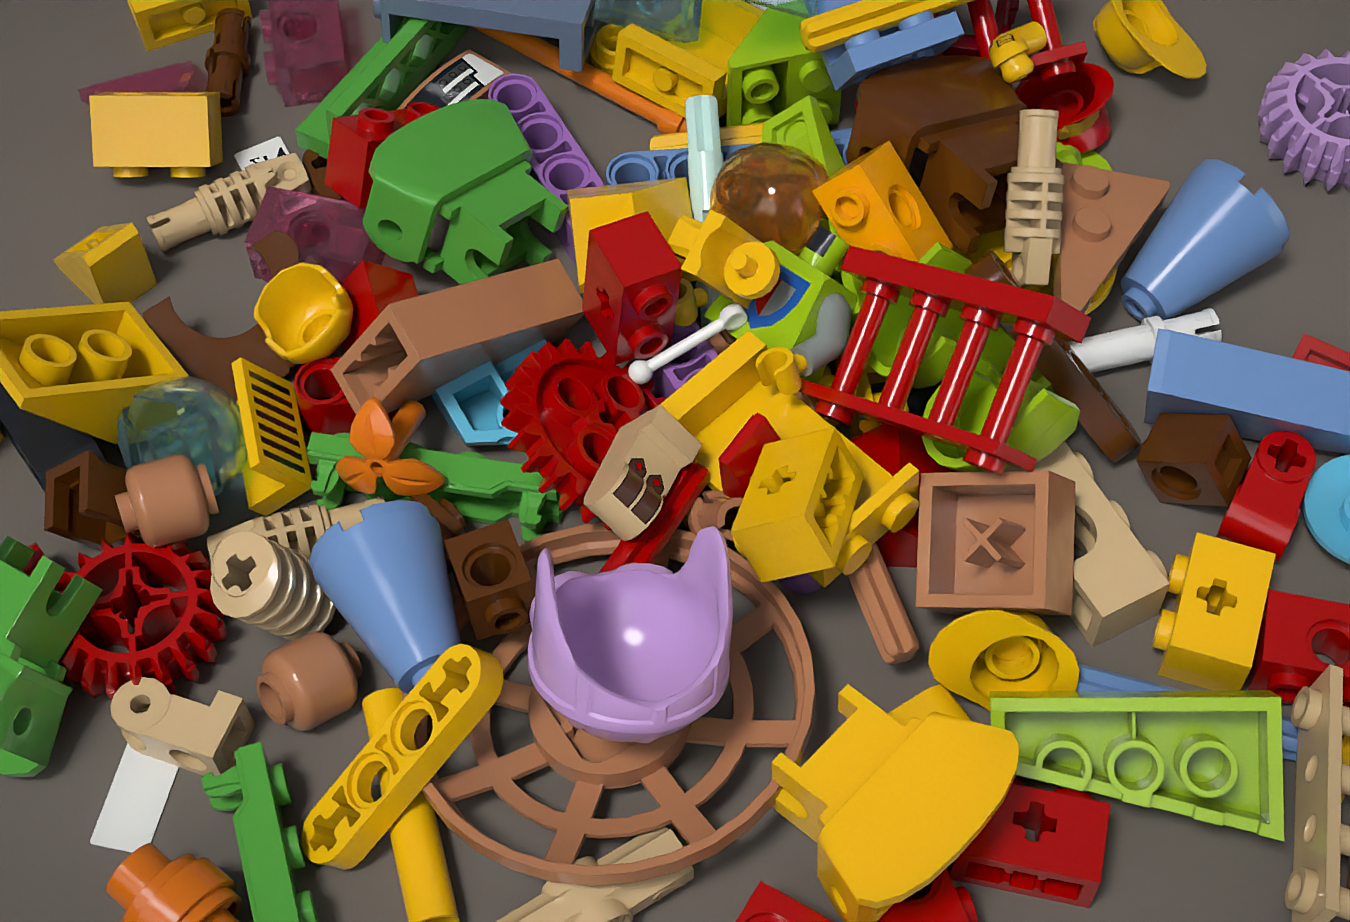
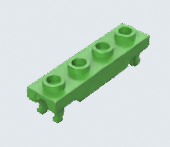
(476, 485)
(265, 845)

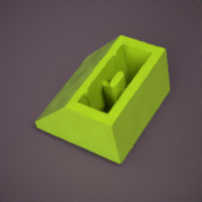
(775, 72)

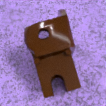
(965, 122)

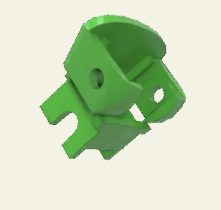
(471, 170)

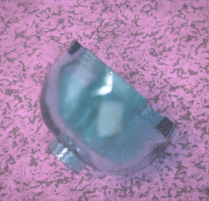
(188, 419)

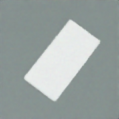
(134, 802)

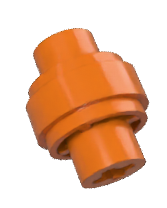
(173, 891)

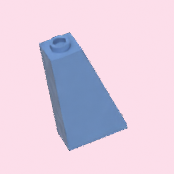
(1252, 387)

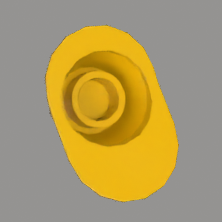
(1146, 36)
(1001, 654)

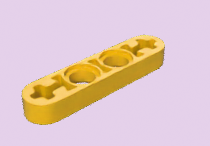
(346, 818)

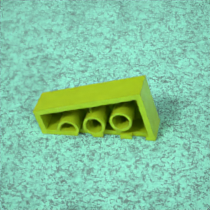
(1157, 749)

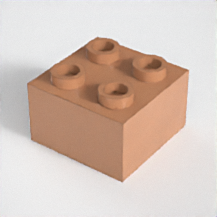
(996, 542)

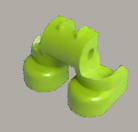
(1043, 416)

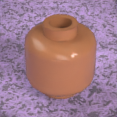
(167, 500)
(309, 681)

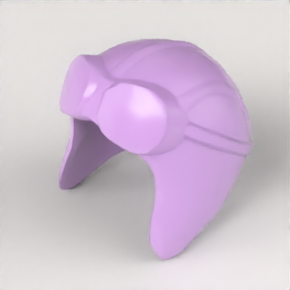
(634, 645)

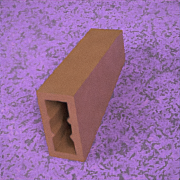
(451, 331)

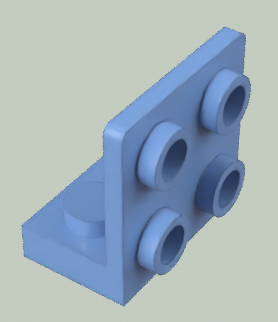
(873, 50)

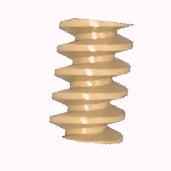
(268, 586)

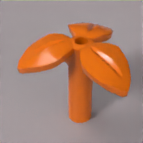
(381, 445)

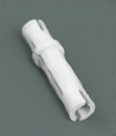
(1138, 342)

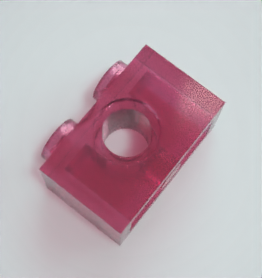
(307, 48)
(323, 228)

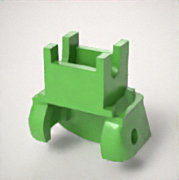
(33, 636)

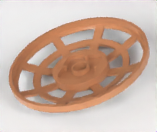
(608, 764)

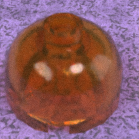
(771, 193)

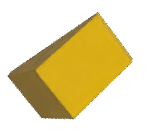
(109, 265)

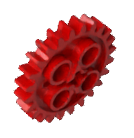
(568, 414)

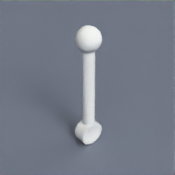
(730, 318)

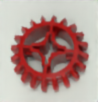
(170, 627)

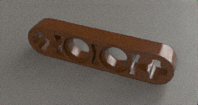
(1071, 377)

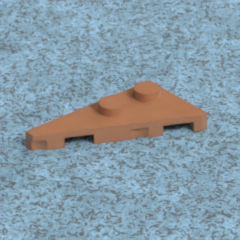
(1099, 222)

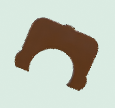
(212, 356)

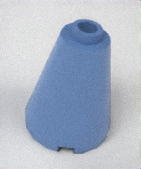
(1203, 242)
(391, 586)

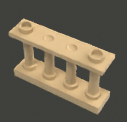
(1321, 777)

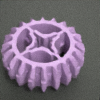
(1308, 118)

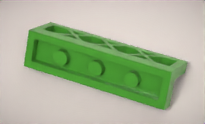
(382, 77)

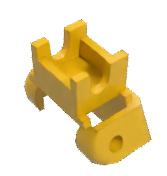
(893, 800)

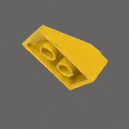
(81, 363)

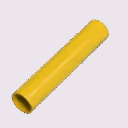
(414, 836)

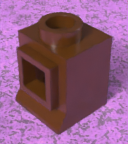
(83, 502)

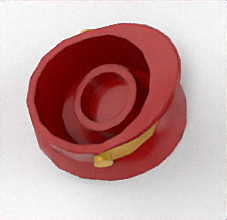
(1080, 103)

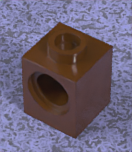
(1194, 459)
(487, 559)

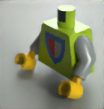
(799, 320)

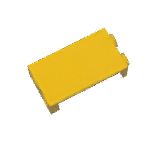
(729, 392)

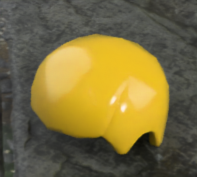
(304, 313)

